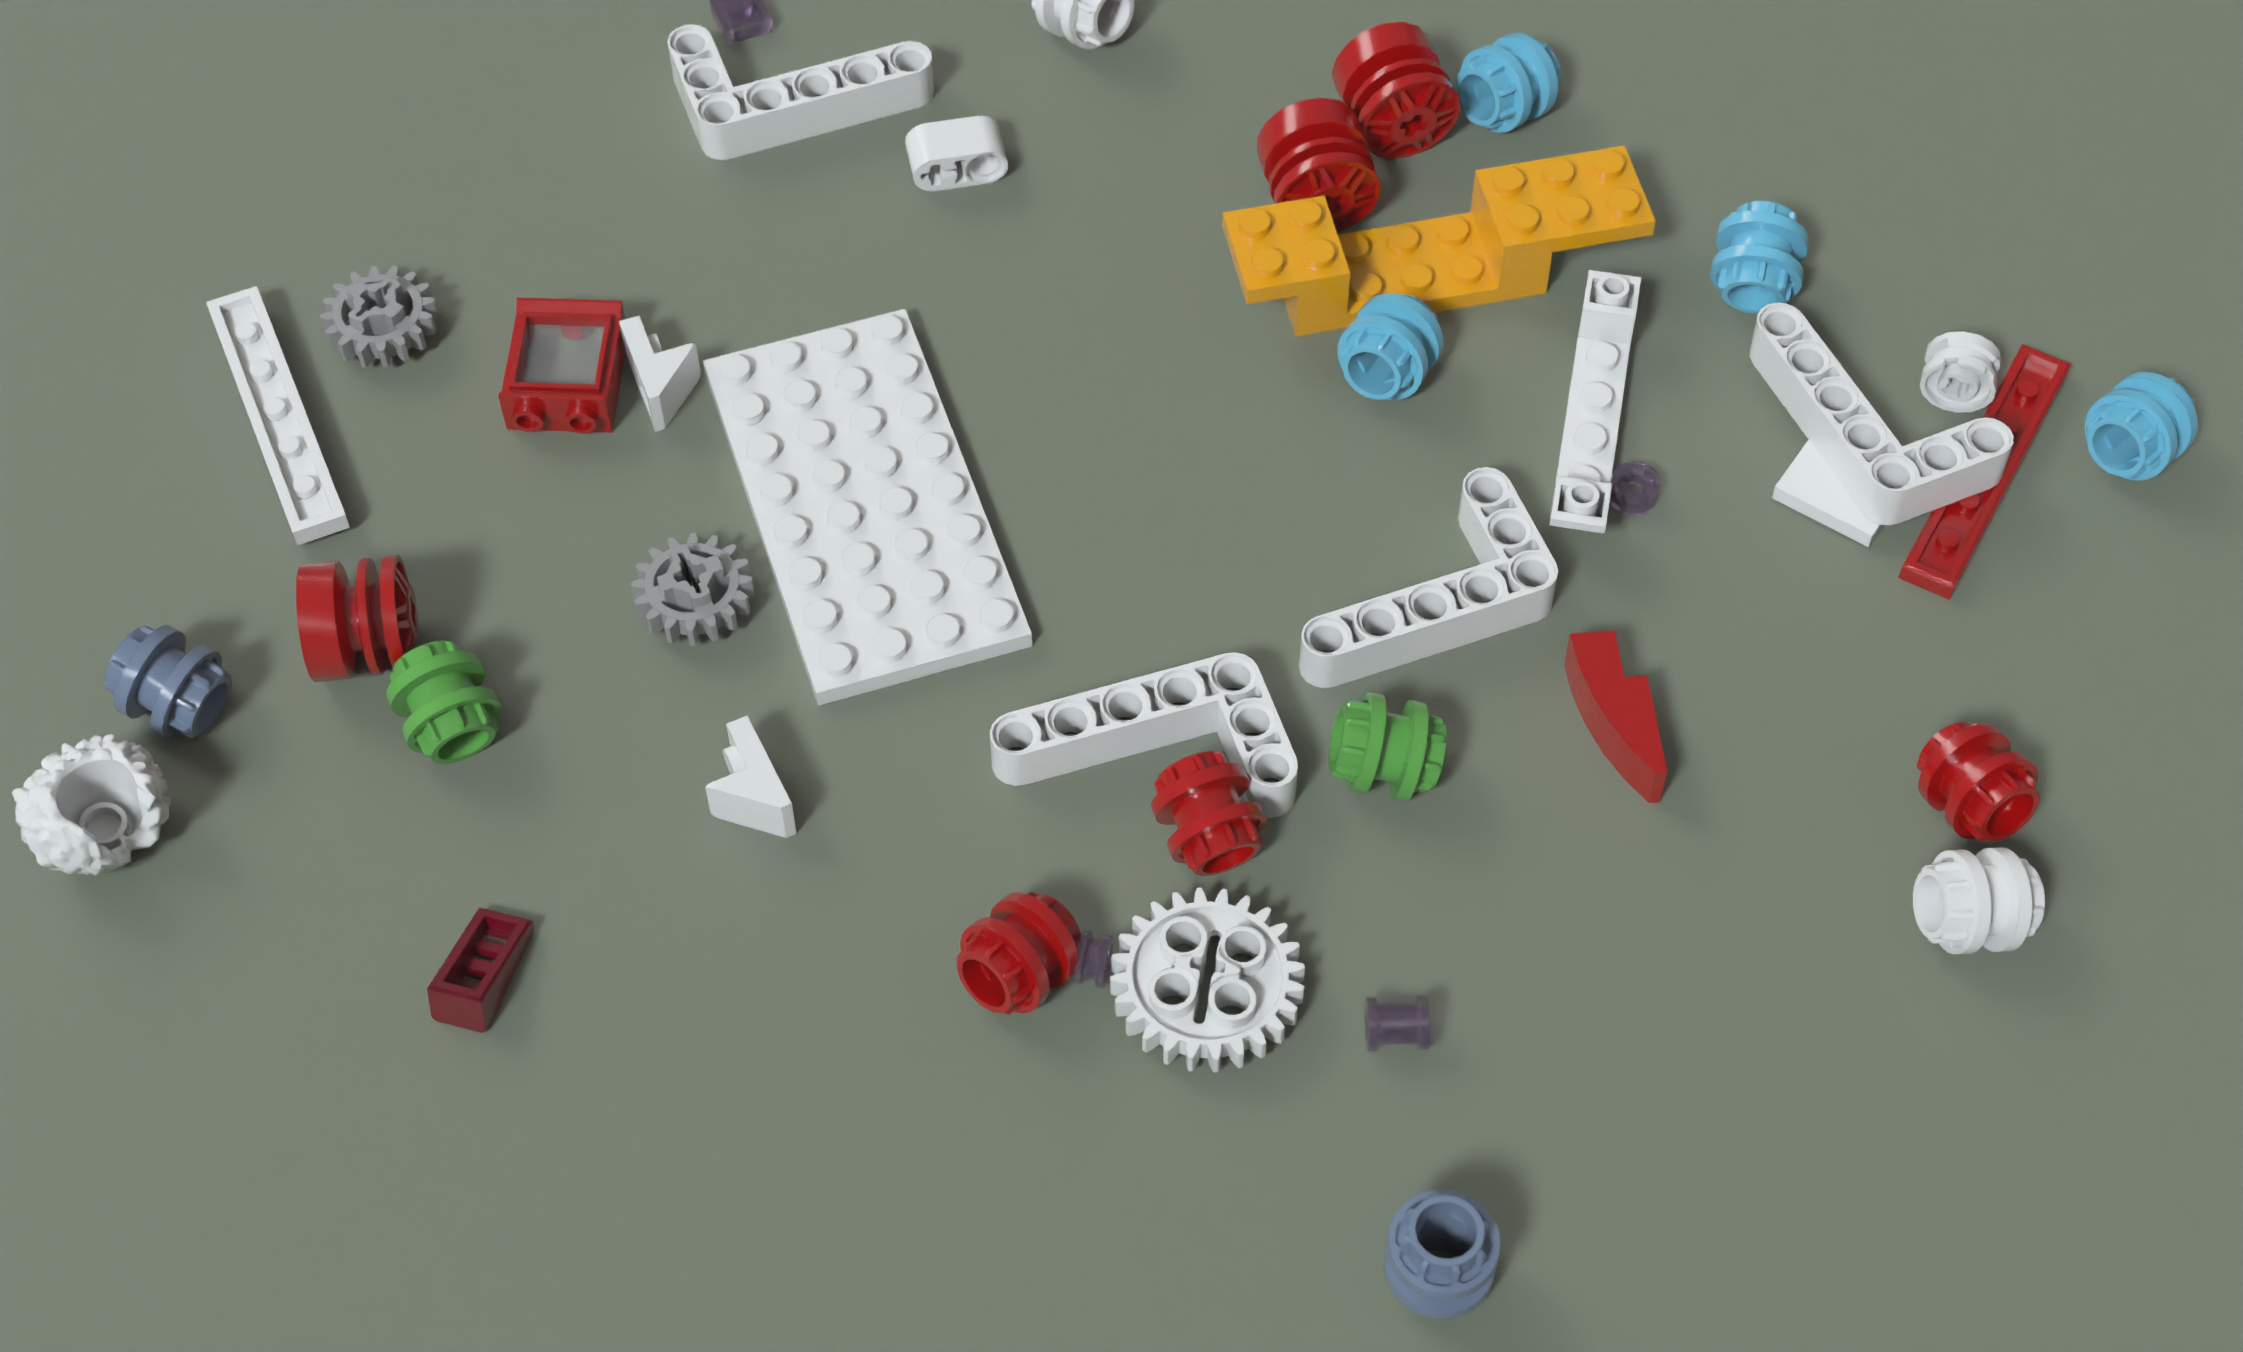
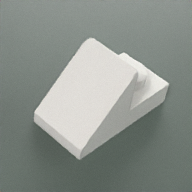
(661, 376)
(753, 790)

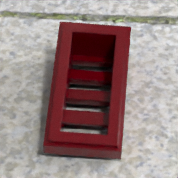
(470, 1002)

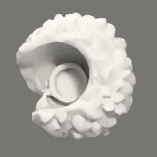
(92, 806)

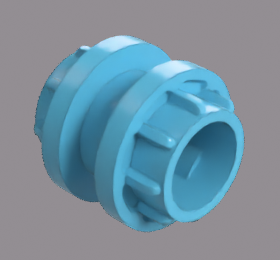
(1508, 82)
(1759, 256)
(1390, 346)
(2141, 426)

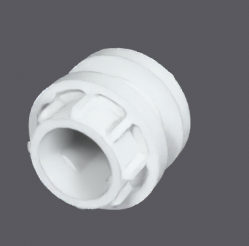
(1085, 21)
(1978, 900)

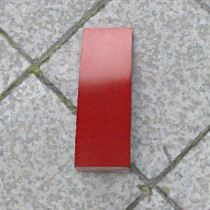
(1617, 711)

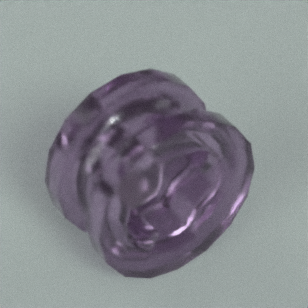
(1634, 503)
(1094, 959)

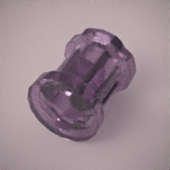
(1397, 1023)

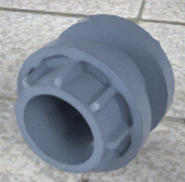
(176, 686)
(1446, 1223)

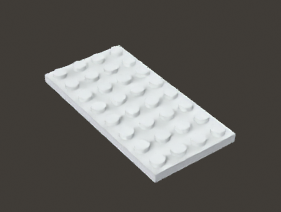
(865, 507)

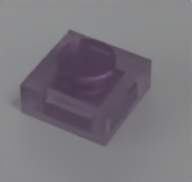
(741, 19)

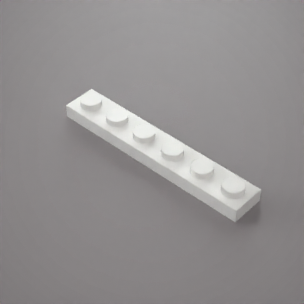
(277, 416)

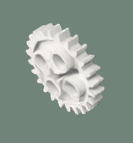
(1262, 987)

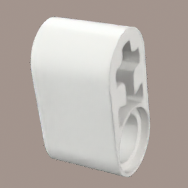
(956, 153)

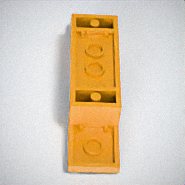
(1449, 261)

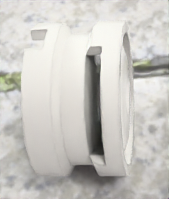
(1960, 372)

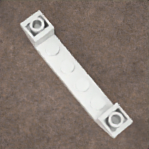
(1595, 402)

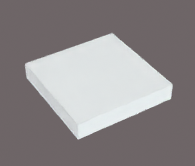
(1817, 493)

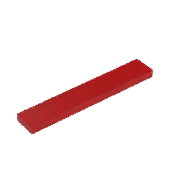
(1956, 529)

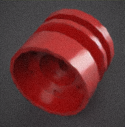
(1396, 89)
(1316, 152)
(348, 619)

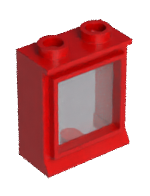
(563, 366)

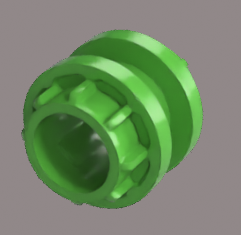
(443, 701)
(1387, 746)

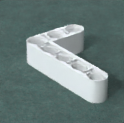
(796, 103)
(1877, 472)
(1510, 563)
(1154, 725)

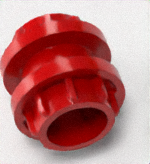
(1978, 781)
(1211, 821)
(1018, 952)

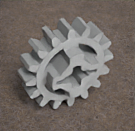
(379, 316)
(692, 589)

